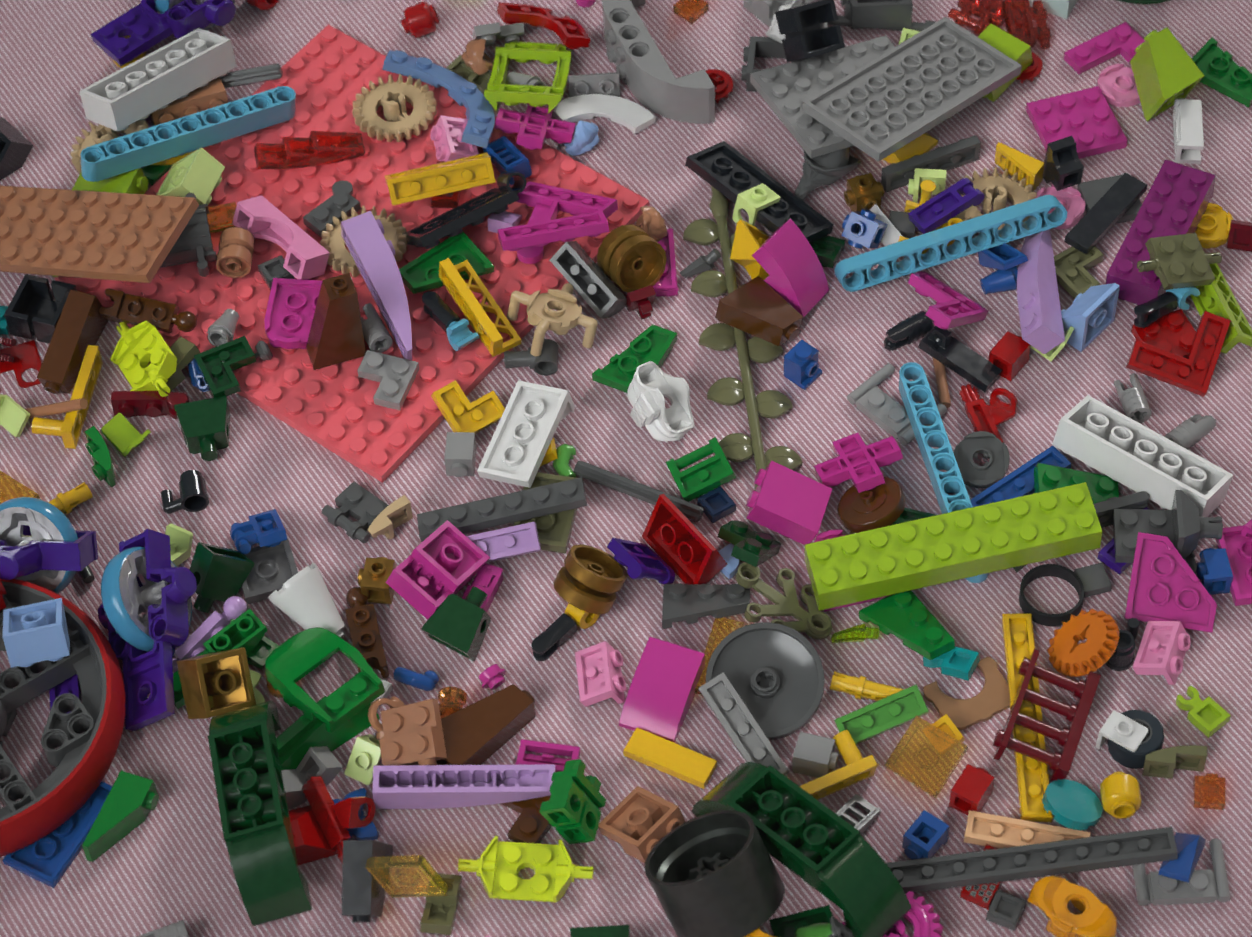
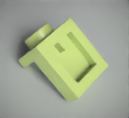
(920, 175)

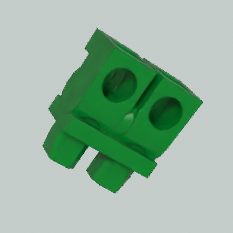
(574, 803)

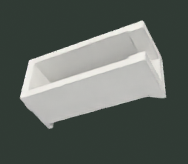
(1188, 131)

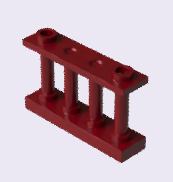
(1074, 713)

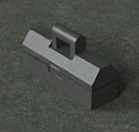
(588, 280)

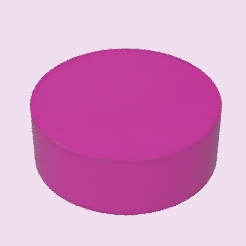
(530, 254)

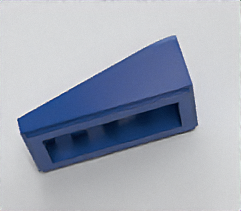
(509, 159)
(1001, 257)

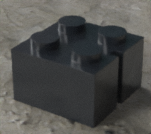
(803, 31)
(33, 308)

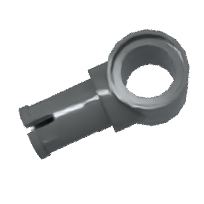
(545, 364)

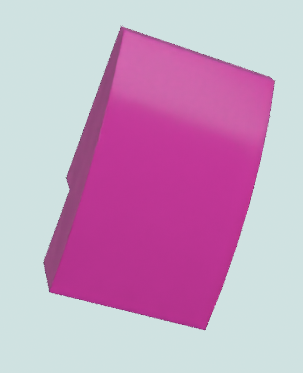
(793, 268)
(437, 569)
(662, 689)

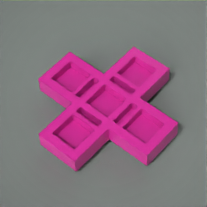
(534, 126)
(858, 462)

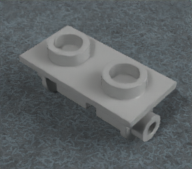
(594, 84)

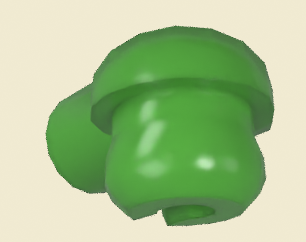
(564, 455)

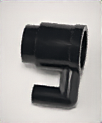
(192, 494)
(1124, 654)

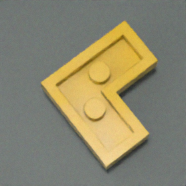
(462, 414)

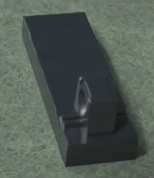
(960, 358)

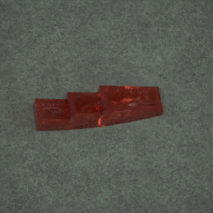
(317, 150)

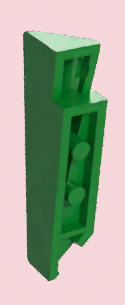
(304, 734)

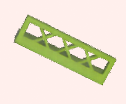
(1219, 300)

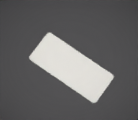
(891, 234)

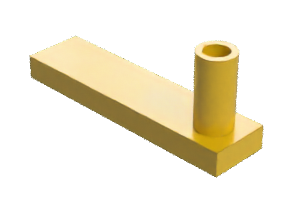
(72, 425)
(855, 771)

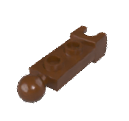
(138, 309)
(365, 630)

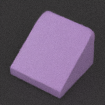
(503, 220)

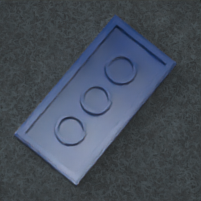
(54, 853)

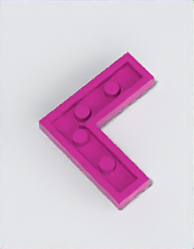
(1116, 41)
(951, 306)

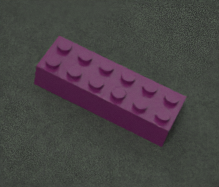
(1170, 208)

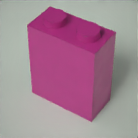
(788, 502)

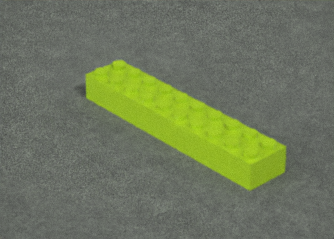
(952, 546)

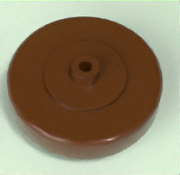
(872, 507)

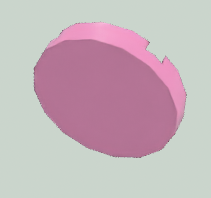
(1118, 86)
(1071, 200)

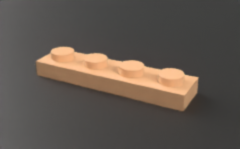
(1011, 832)

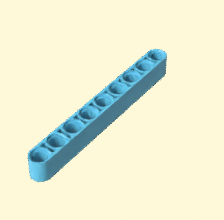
(187, 134)
(963, 245)
(930, 437)

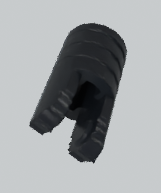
(908, 331)

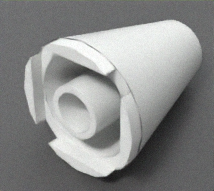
(308, 601)

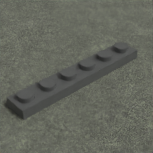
(506, 508)

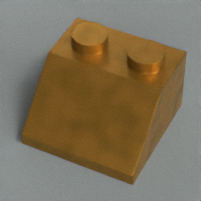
(216, 683)

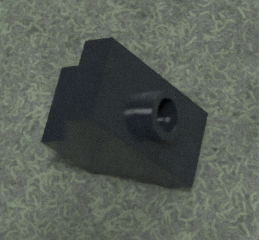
(1062, 164)

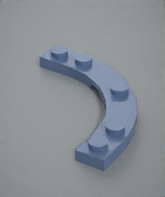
(478, 109)

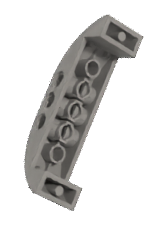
(646, 71)

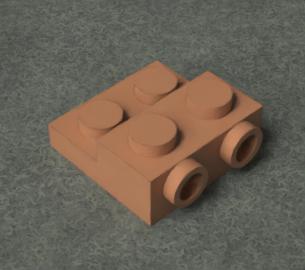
(412, 734)
(641, 822)

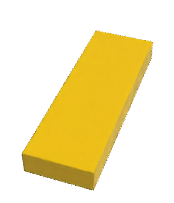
(670, 758)

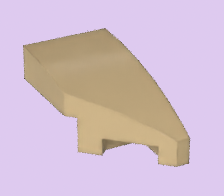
(391, 518)

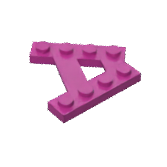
(587, 219)

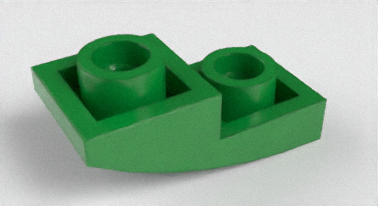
(100, 455)

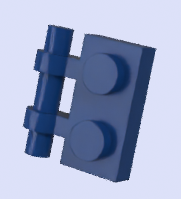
(261, 528)

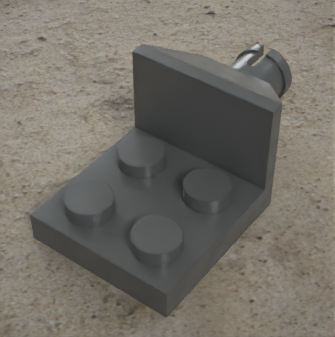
(1179, 524)

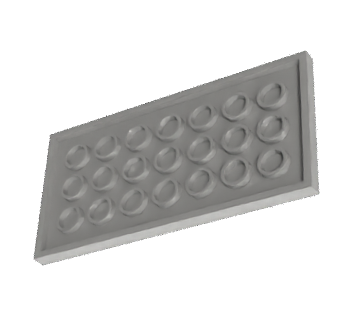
(911, 88)

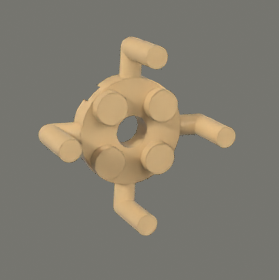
(560, 322)

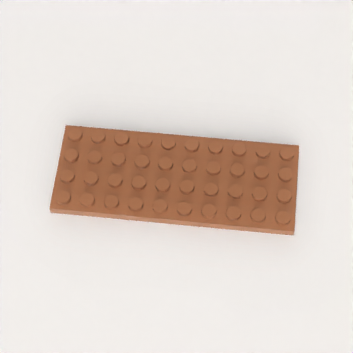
(89, 232)

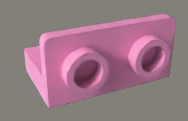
(447, 139)
(1162, 650)
(600, 674)

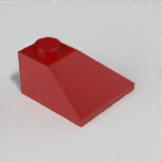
(308, 836)

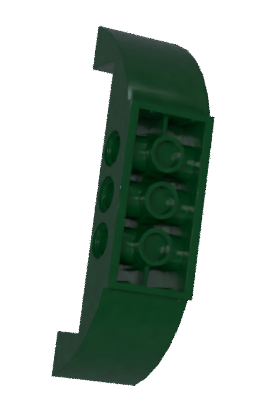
(256, 813)
(813, 845)

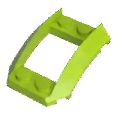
(536, 96)

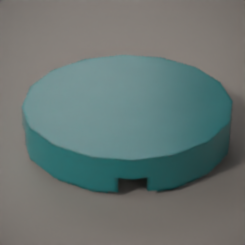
(1072, 804)

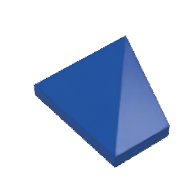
(1189, 851)

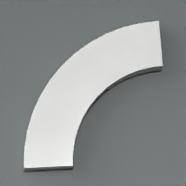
(599, 105)

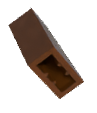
(760, 312)

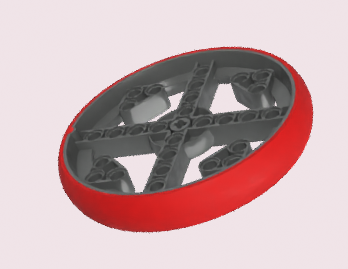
(81, 758)

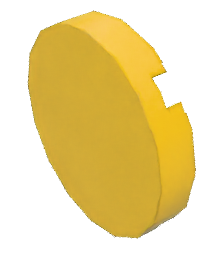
(1214, 227)

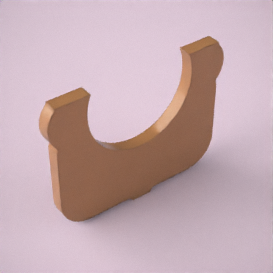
(968, 712)

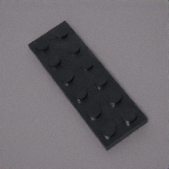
(734, 173)

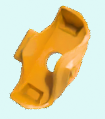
(1052, 896)

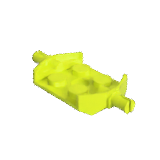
(136, 350)
(504, 860)

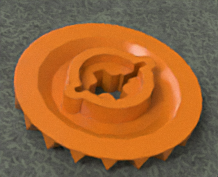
(1080, 659)

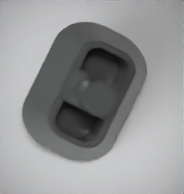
(263, 351)

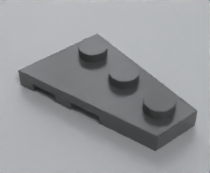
(696, 601)

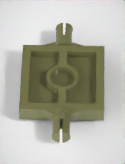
(1179, 261)

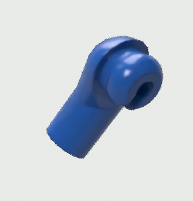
(196, 377)
(424, 682)

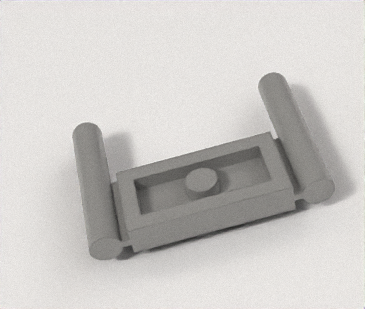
(883, 408)
(1202, 888)

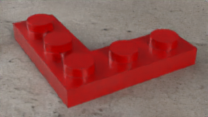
(1186, 373)

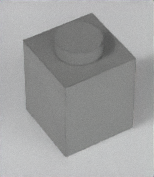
(460, 454)
(814, 755)

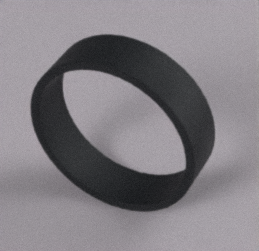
(1055, 571)

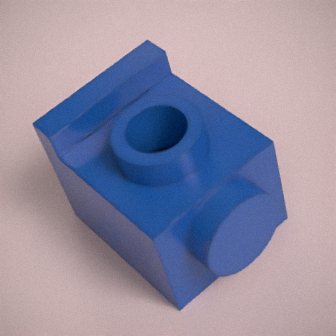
(802, 365)
(1215, 571)
(925, 836)

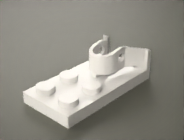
(525, 433)

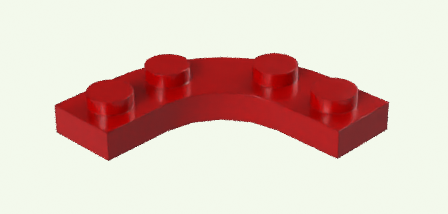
(566, 28)

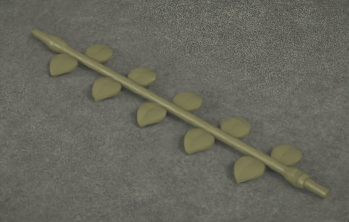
(722, 337)

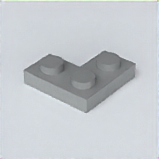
(495, 32)
(394, 375)

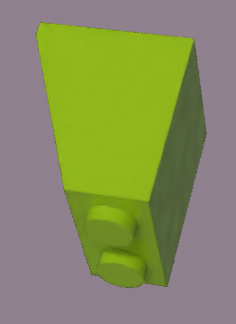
(1162, 72)

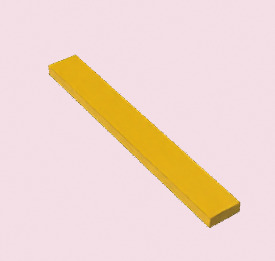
(1030, 773)

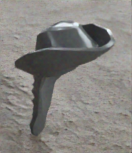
(824, 170)

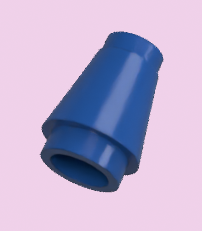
(1000, 281)

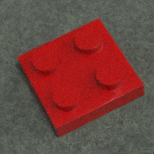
(1168, 333)

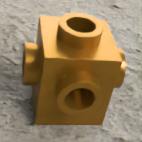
(863, 192)
(373, 580)

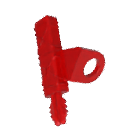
(989, 416)
(337, 817)

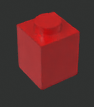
(1010, 355)
(971, 790)

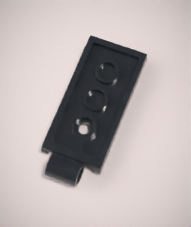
(470, 212)

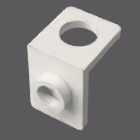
(1122, 731)

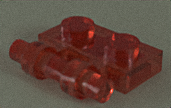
(988, 10)
(1020, 19)

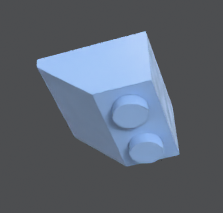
(1090, 314)
(36, 633)

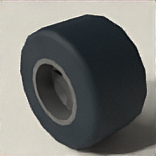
(1151, 743)

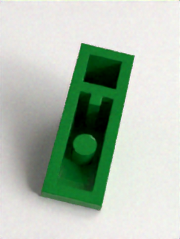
(122, 812)

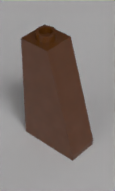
(336, 324)
(76, 329)
(486, 726)

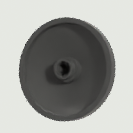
(773, 674)

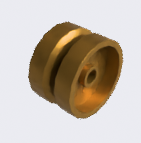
(631, 258)
(590, 579)

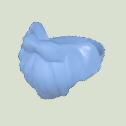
(584, 138)

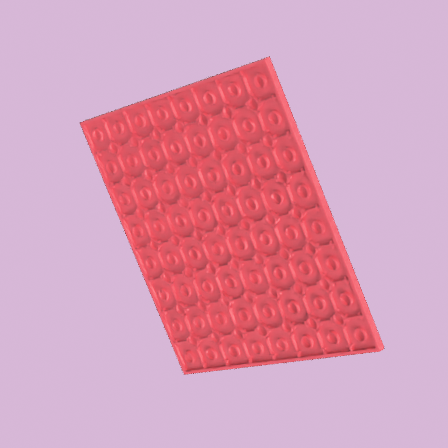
(332, 401)

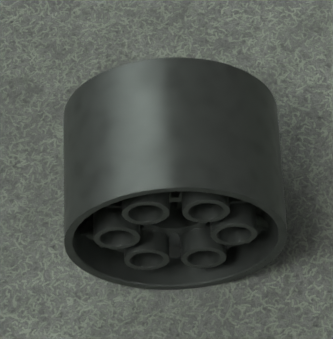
(715, 876)

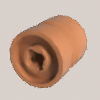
(235, 252)

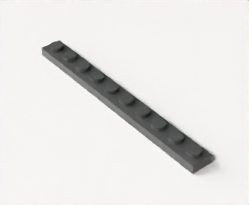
(1036, 860)

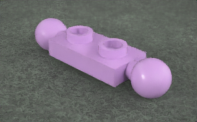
(213, 624)

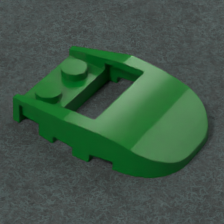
(305, 653)

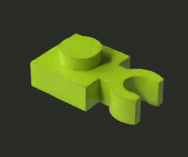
(1203, 714)

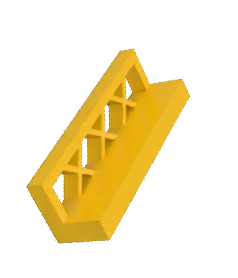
(440, 178)
(475, 311)

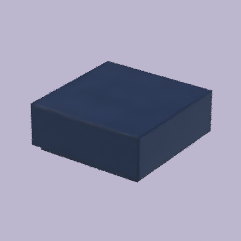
(716, 504)

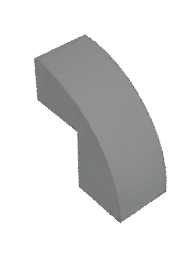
(316, 762)

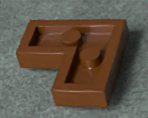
(531, 824)

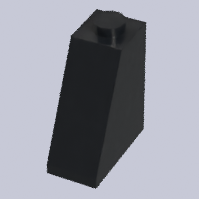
(361, 892)

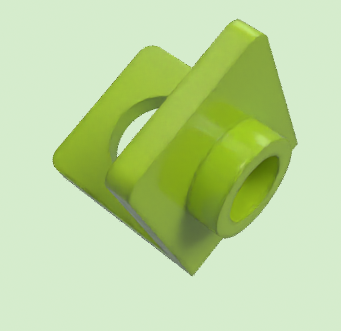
(123, 434)

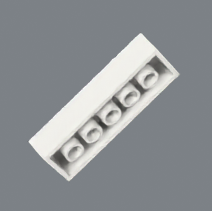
(158, 79)
(1139, 456)

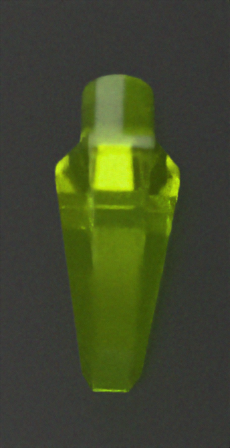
(855, 634)

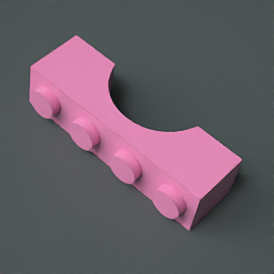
(304, 255)

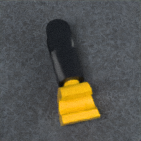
(561, 630)

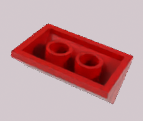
(681, 544)

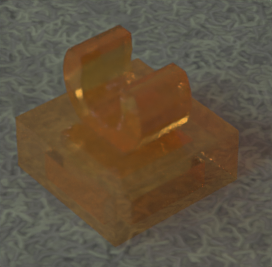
(690, 9)
(1209, 792)

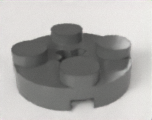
(992, 448)

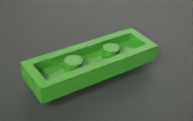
(883, 715)

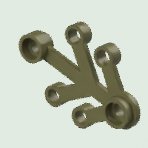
(784, 604)

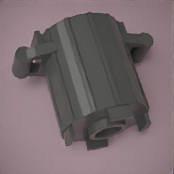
(194, 242)

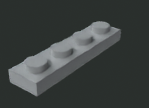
(740, 723)

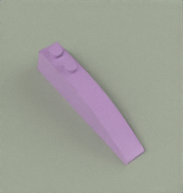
(381, 274)
(1039, 294)
(458, 785)

